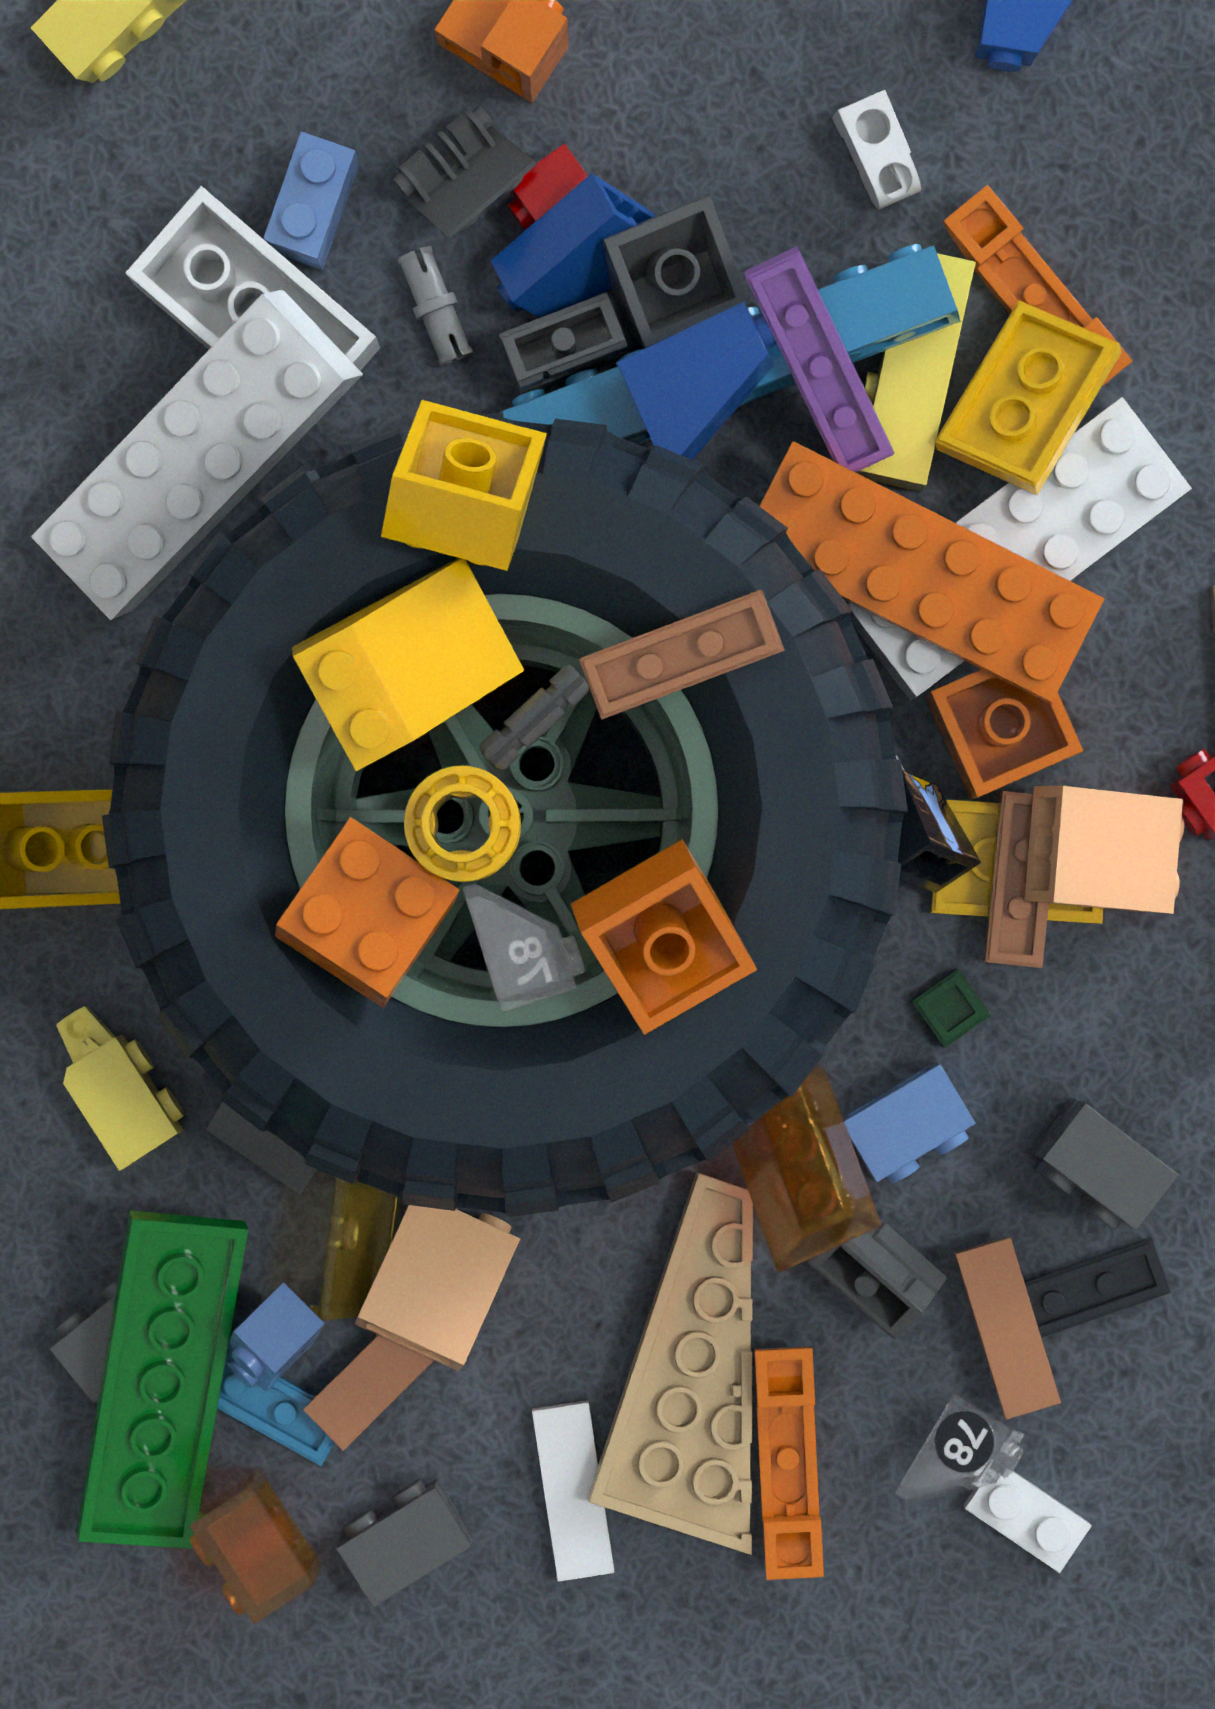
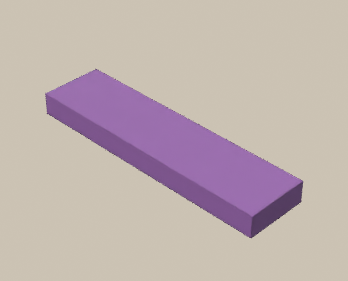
(818, 361)

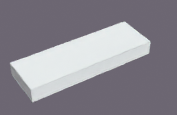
(567, 1471)

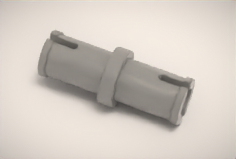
(435, 305)

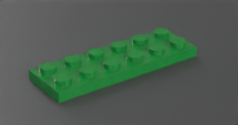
(161, 1379)

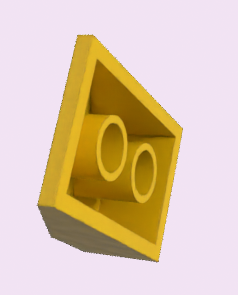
(407, 662)
(55, 849)

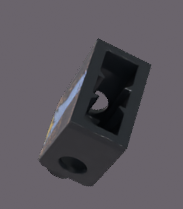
(931, 839)

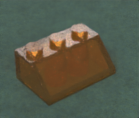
(805, 1175)

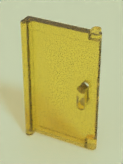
(355, 1247)

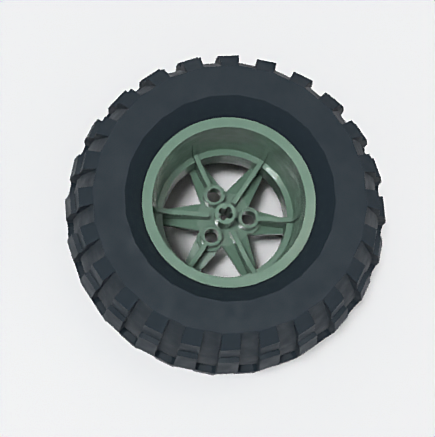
(764, 772)

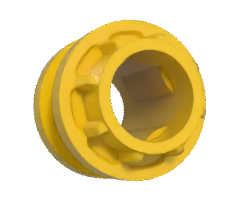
(422, 823)

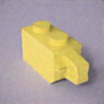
(115, 1090)

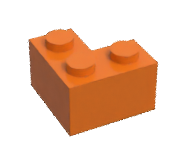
(507, 40)

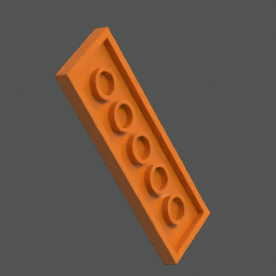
(932, 574)

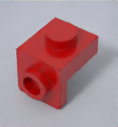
(1197, 795)

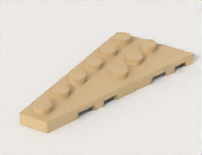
(687, 1403)

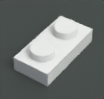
(1029, 1518)

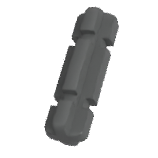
(534, 718)

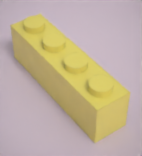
(913, 391)

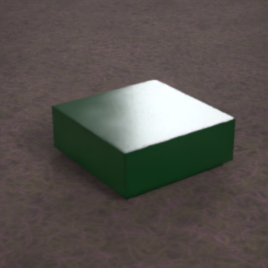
(950, 1008)

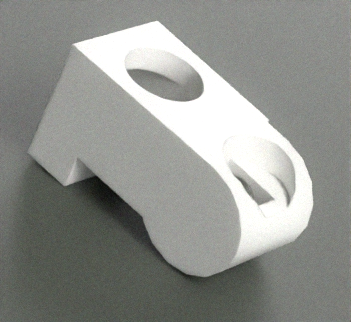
(878, 149)

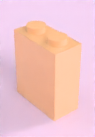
(1104, 849)
(438, 1282)

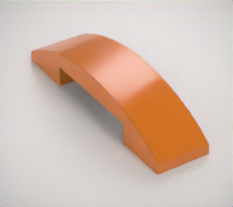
(1013, 268)
(788, 1463)

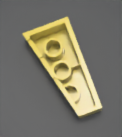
(97, 34)

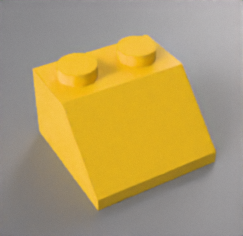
(463, 485)

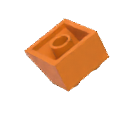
(662, 937)

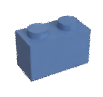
(312, 200)
(908, 1123)
(272, 1338)

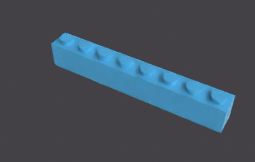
(867, 307)

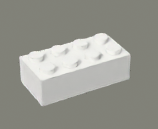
(215, 267)

